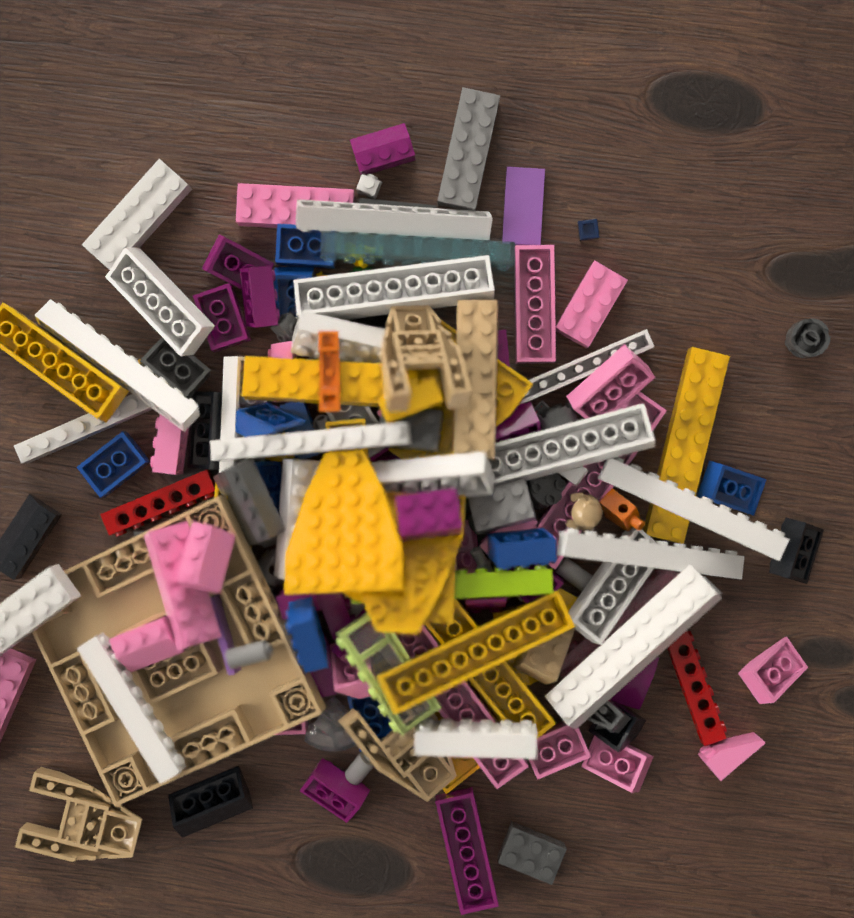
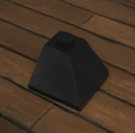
(620, 740)

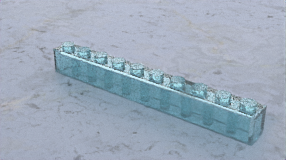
(411, 249)

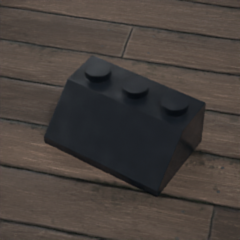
(800, 551)

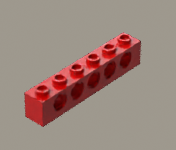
(112, 518)
(715, 731)

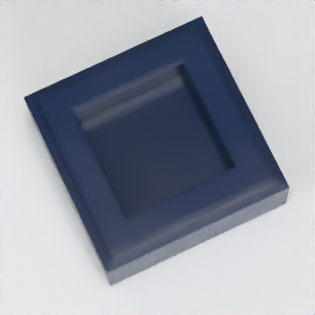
(588, 229)

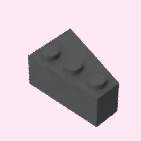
(610, 717)

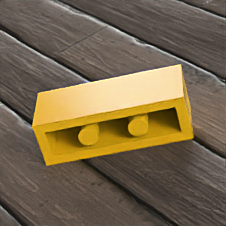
(423, 396)

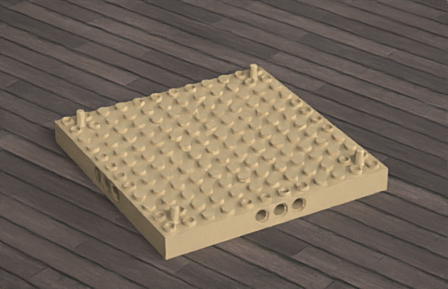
(190, 692)

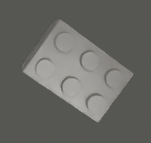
(505, 508)

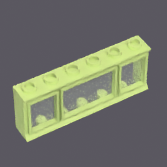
(373, 655)

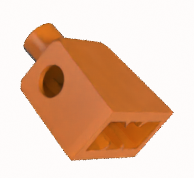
(621, 511)

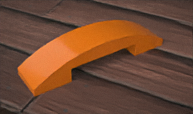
(329, 371)

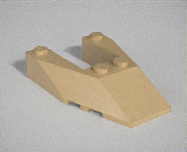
(420, 342)
(396, 757)
(89, 826)

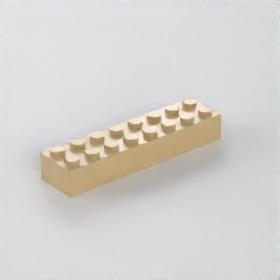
(479, 348)

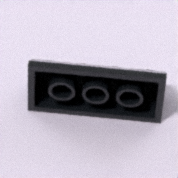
(205, 429)
(26, 536)
(209, 802)

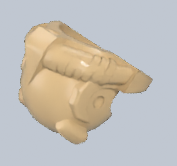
(585, 512)

